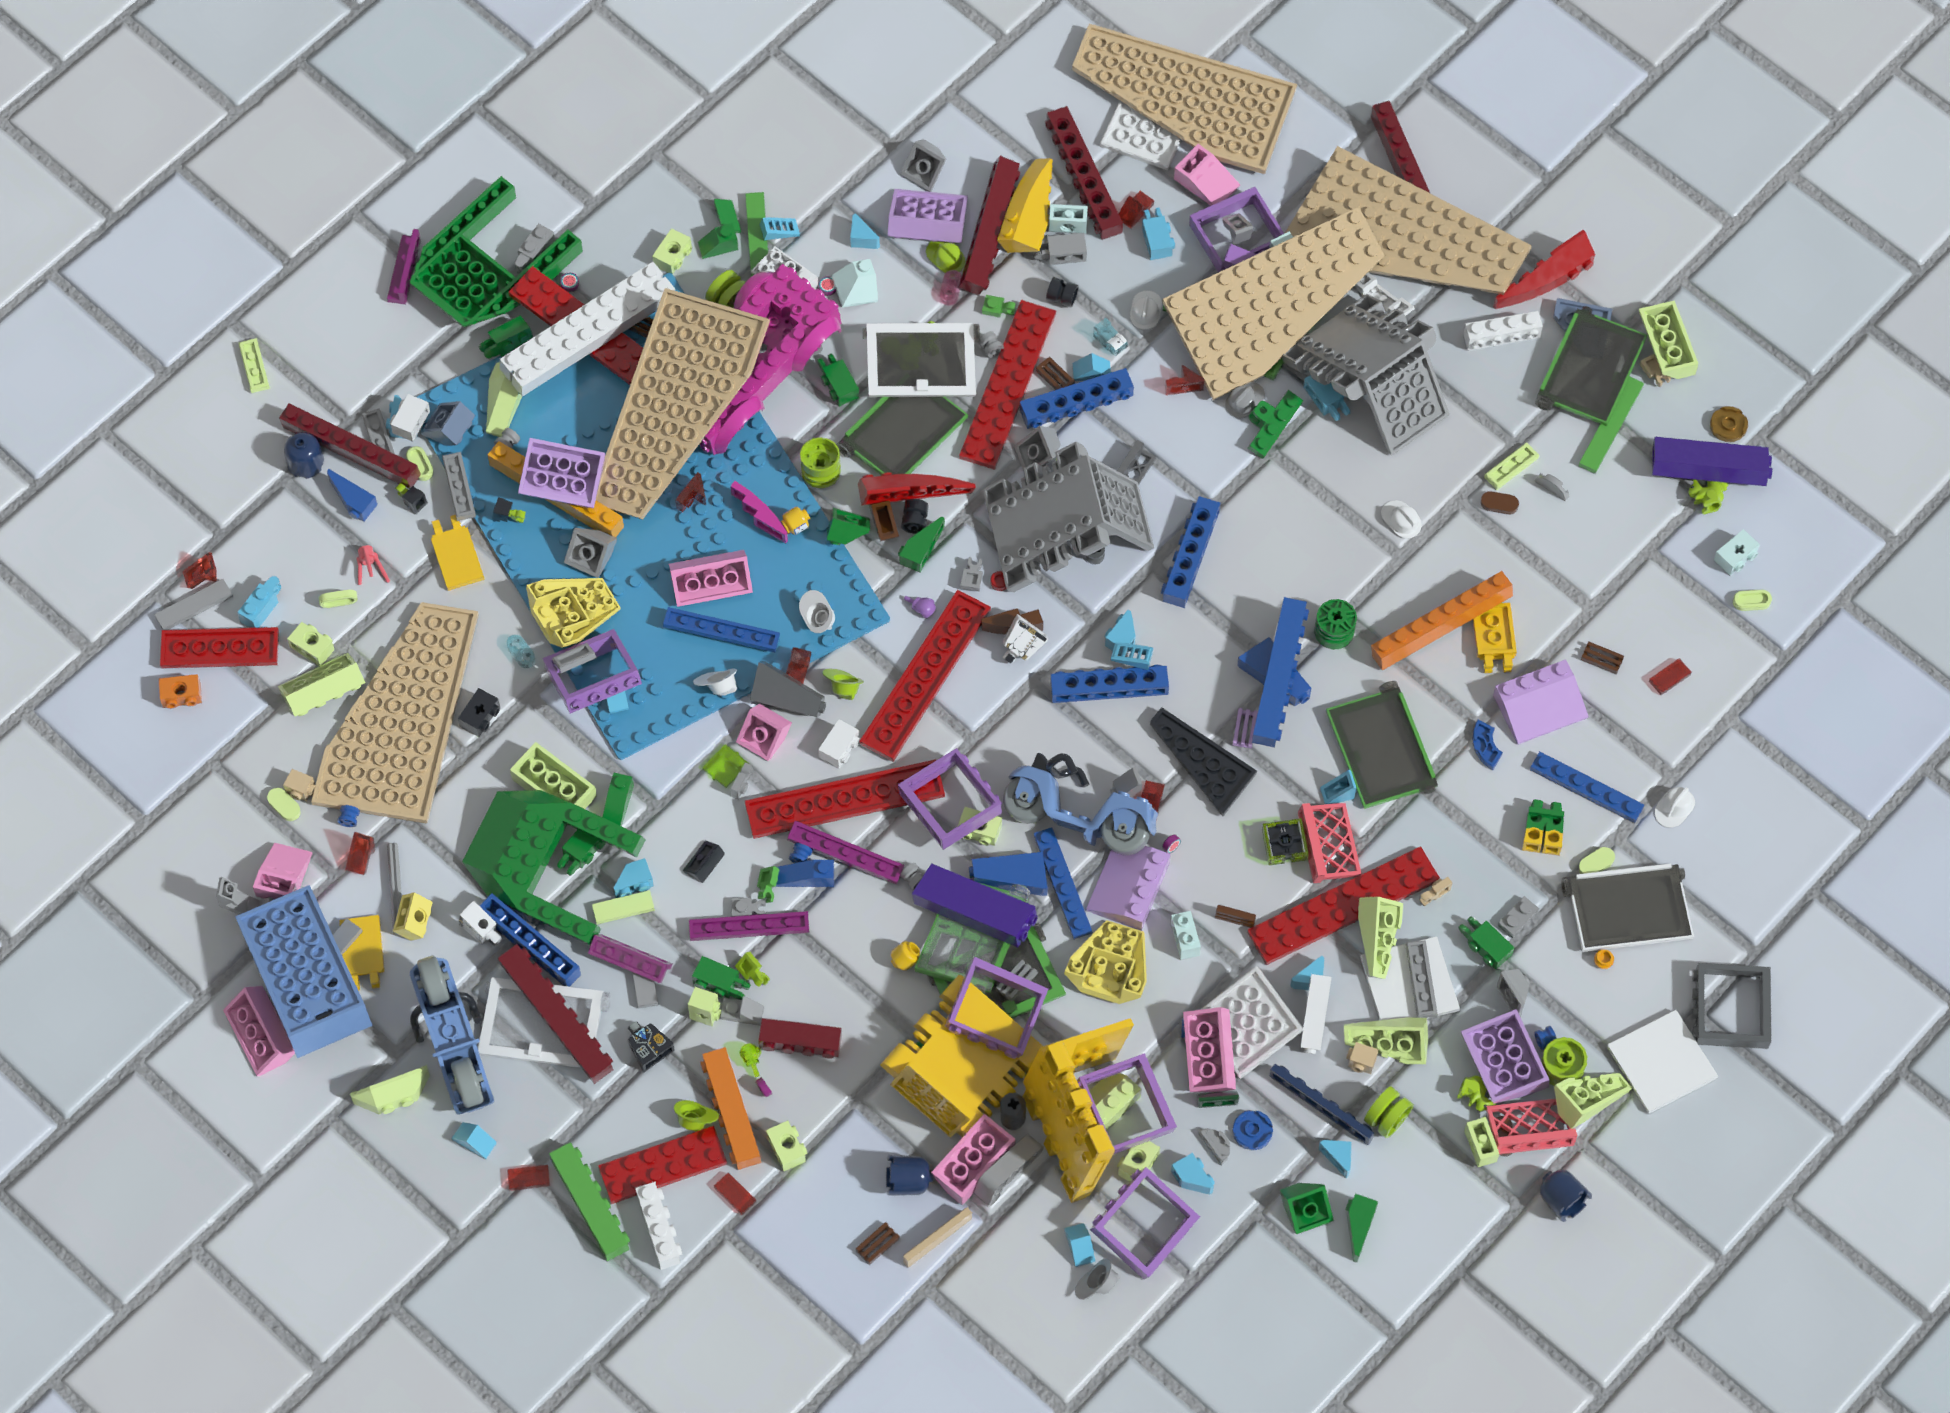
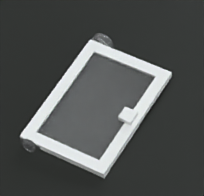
(517, 1030)

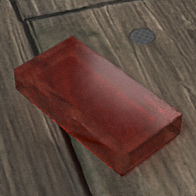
(1670, 676)
(528, 1177)
(735, 1193)

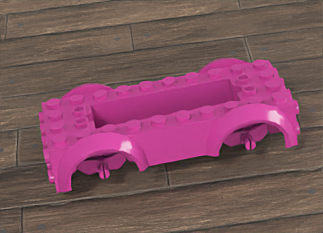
(797, 328)

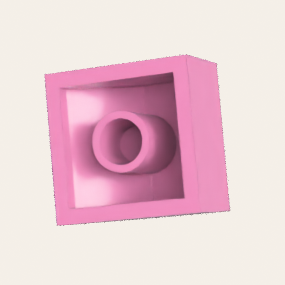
(763, 731)

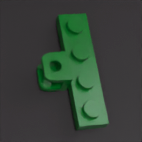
(1272, 421)

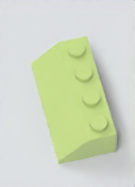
(1669, 340)
(321, 685)
(1114, 1097)

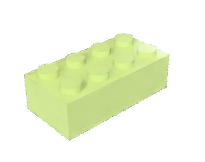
(545, 772)

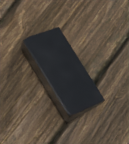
(704, 861)

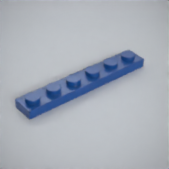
(721, 629)
(1587, 787)
(1063, 883)

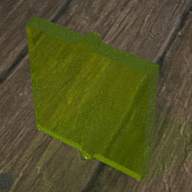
(725, 766)

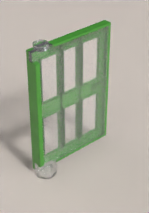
(954, 945)

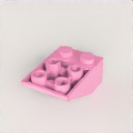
(1205, 176)
(281, 871)

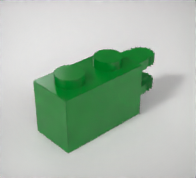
(506, 338)
(839, 380)
(579, 850)
(1487, 942)
(718, 979)

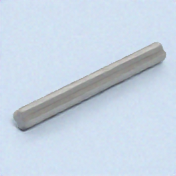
(394, 880)

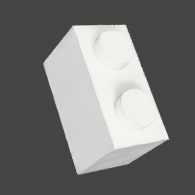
(409, 417)
(839, 743)

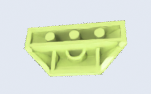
(392, 1093)

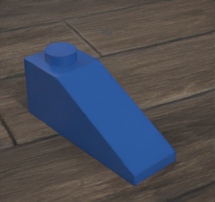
(355, 499)
(807, 874)

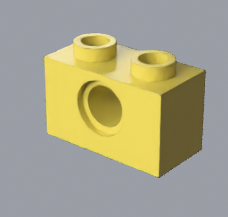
(412, 916)

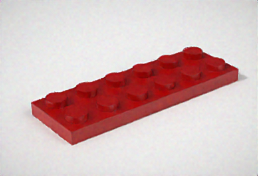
(219, 647)
(663, 1164)

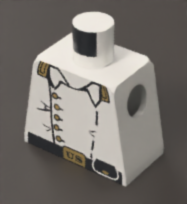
(1022, 640)
(475, 919)

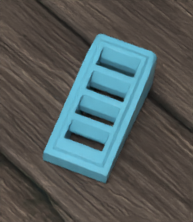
(768, 234)
(1136, 662)

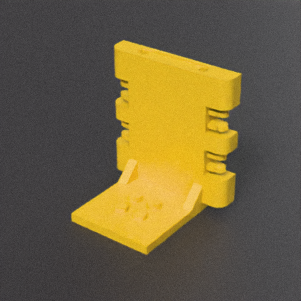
(952, 1073)
(1065, 1108)

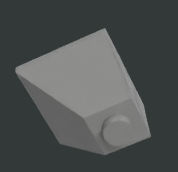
(924, 164)
(1038, 447)
(590, 550)
(1513, 988)

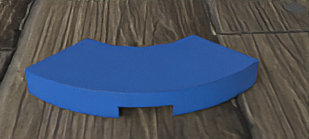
(1484, 745)

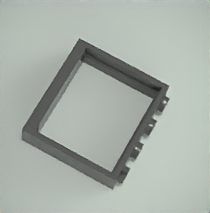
(1732, 1040)

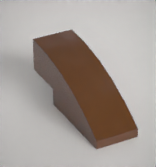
(884, 520)
(1001, 622)

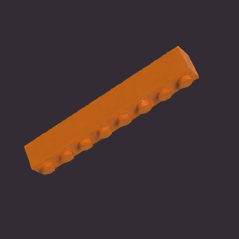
(1442, 620)

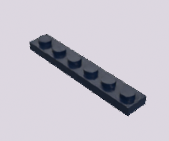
(1316, 1100)

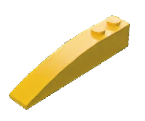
(1028, 210)

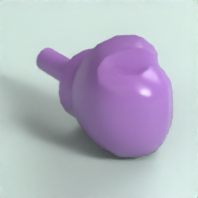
(922, 605)

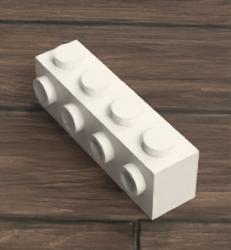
(1502, 330)
(658, 1226)

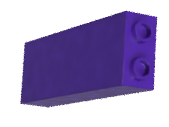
(1711, 461)
(975, 905)

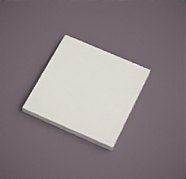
(1139, 138)
(1395, 996)
(1257, 1019)
(1662, 1061)

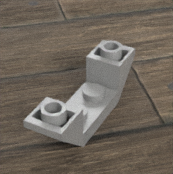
(235, 901)

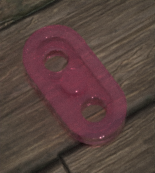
(950, 286)

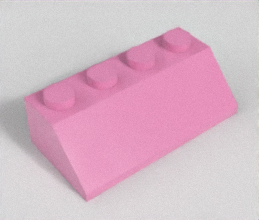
(710, 578)
(259, 1030)
(1209, 1050)
(972, 1158)

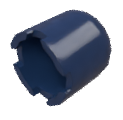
(303, 455)
(907, 1175)
(1564, 1193)

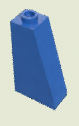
(1256, 663)
(1011, 869)

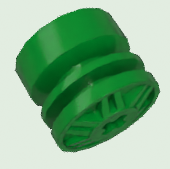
(1333, 632)

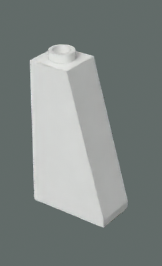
(1315, 1013)

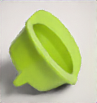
(945, 256)
(843, 683)
(694, 1115)

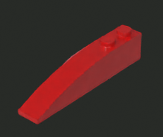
(1564, 264)
(909, 486)

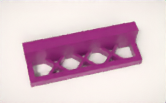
(404, 268)
(629, 958)

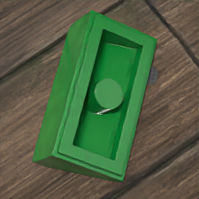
(726, 213)

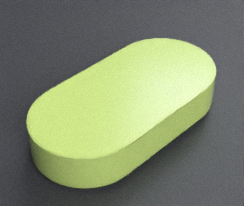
(418, 456)
(338, 598)
(1752, 600)
(284, 804)
(1597, 861)

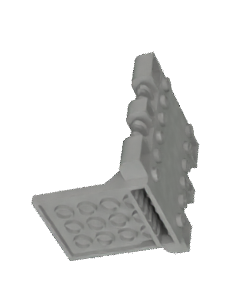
(1379, 360)
(1062, 511)

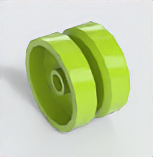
(725, 288)
(1564, 1060)
(1388, 1112)

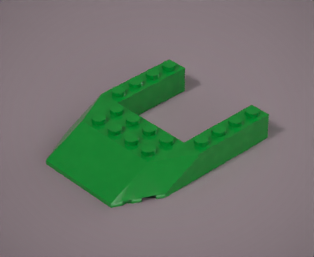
(469, 281)
(518, 843)

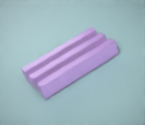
(1247, 713)

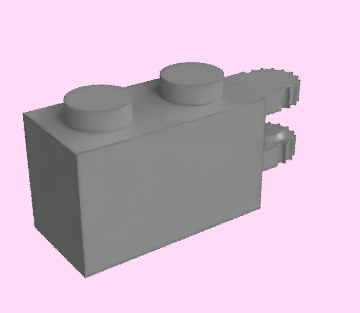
(533, 246)
(1063, 249)

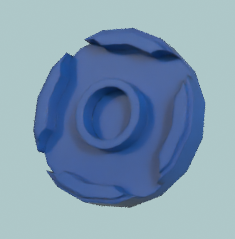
(1252, 1130)

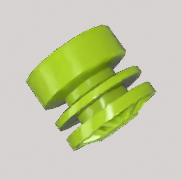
(820, 462)

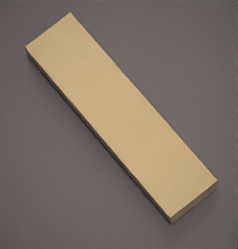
(937, 1237)

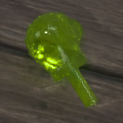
(750, 1054)

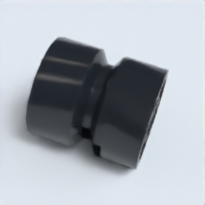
(1062, 292)
(914, 514)

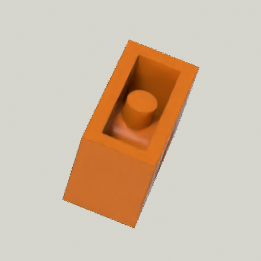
(172, 685)

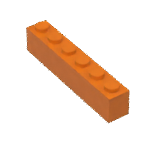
(731, 1108)

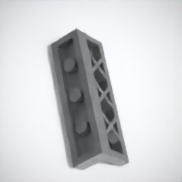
(1132, 458)

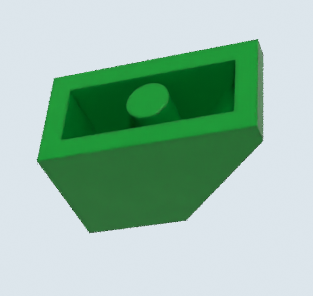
(718, 241)

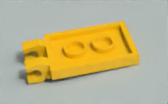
(456, 555)
(1495, 637)
(366, 952)

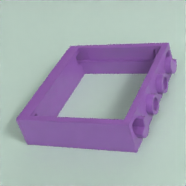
(1227, 207)
(603, 689)
(953, 758)
(1006, 978)
(1152, 1089)
(1112, 1206)

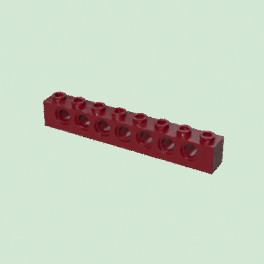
(1063, 119)

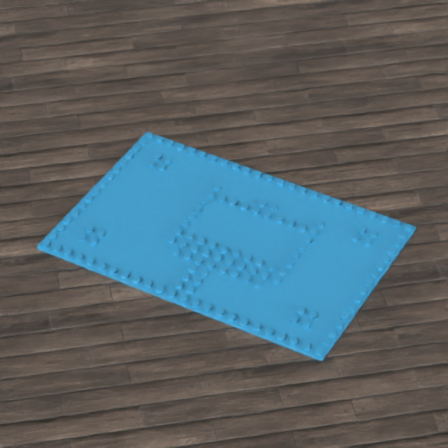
(582, 412)

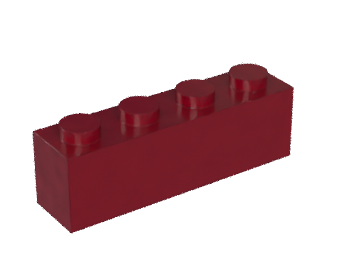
(800, 1038)

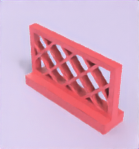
(1315, 855)
(1529, 1142)

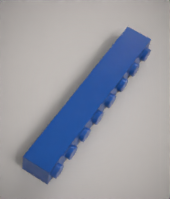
(1279, 672)

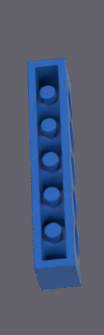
(1065, 396)
(1204, 509)
(1102, 691)
(526, 937)

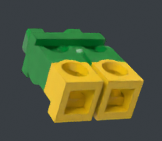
(1547, 821)

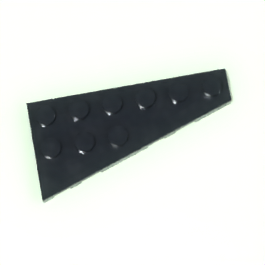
(1211, 766)

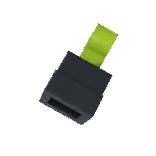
(413, 498)
(503, 511)

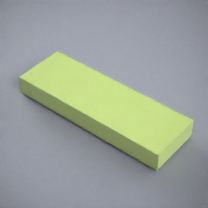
(254, 365)
(1511, 466)
(623, 907)

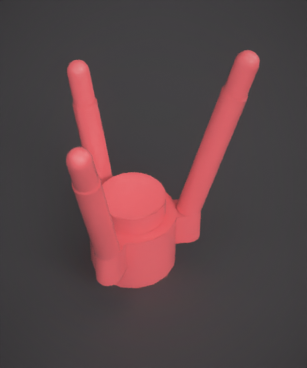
(367, 557)

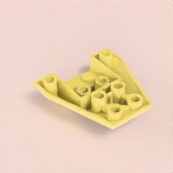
(570, 607)
(1110, 964)

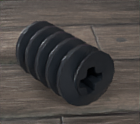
(1013, 1111)

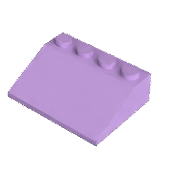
(927, 216)
(561, 473)
(1540, 702)
(1129, 886)
(1506, 1057)

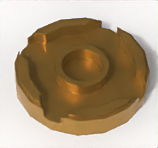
(1728, 424)

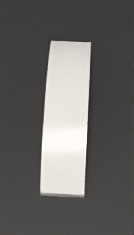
(1369, 286)

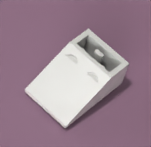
(776, 258)

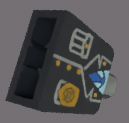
(649, 1045)

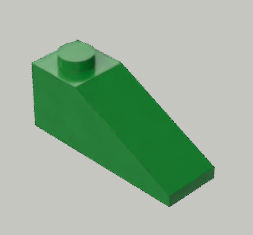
(920, 546)
(618, 798)
(1359, 1221)

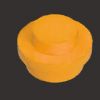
(1604, 959)

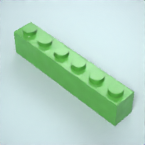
(589, 1201)

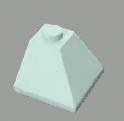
(856, 283)

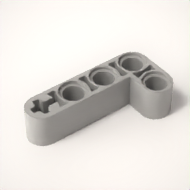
(1006, 1169)

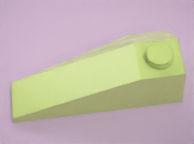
(502, 402)
(1378, 924)
(1394, 1038)
(1586, 1097)

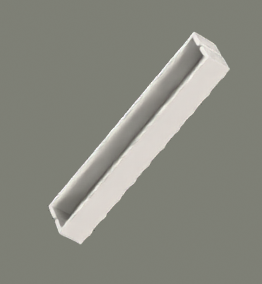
(585, 329)

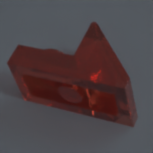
(1134, 208)
(1188, 383)
(692, 491)
(200, 570)
(798, 664)
(1153, 793)
(359, 854)

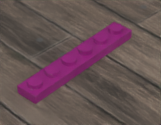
(846, 852)
(749, 926)

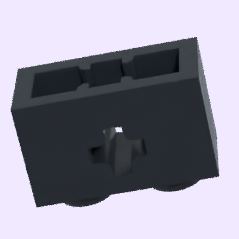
(472, 716)

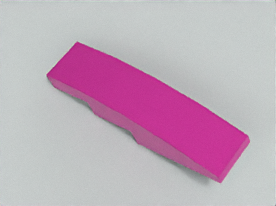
(762, 515)

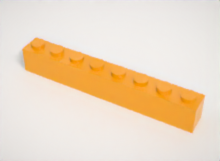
(600, 518)

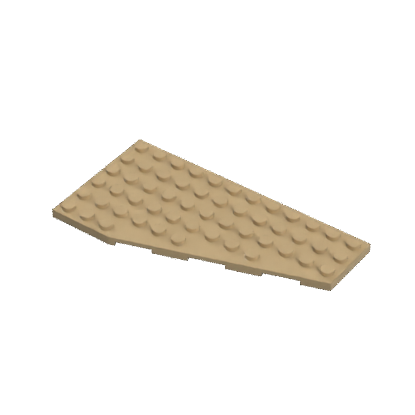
(1191, 96)
(1414, 229)
(1264, 305)
(682, 384)
(399, 727)

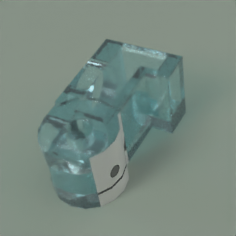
(1109, 337)

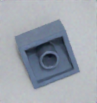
(448, 423)

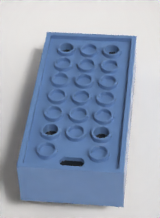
(303, 971)

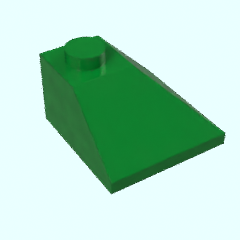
(846, 527)
(1306, 1206)

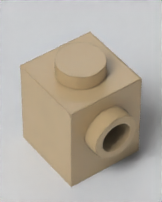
(299, 785)
(1362, 1058)

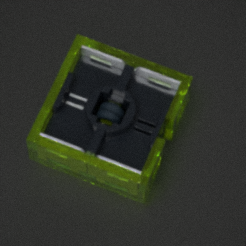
(1285, 841)

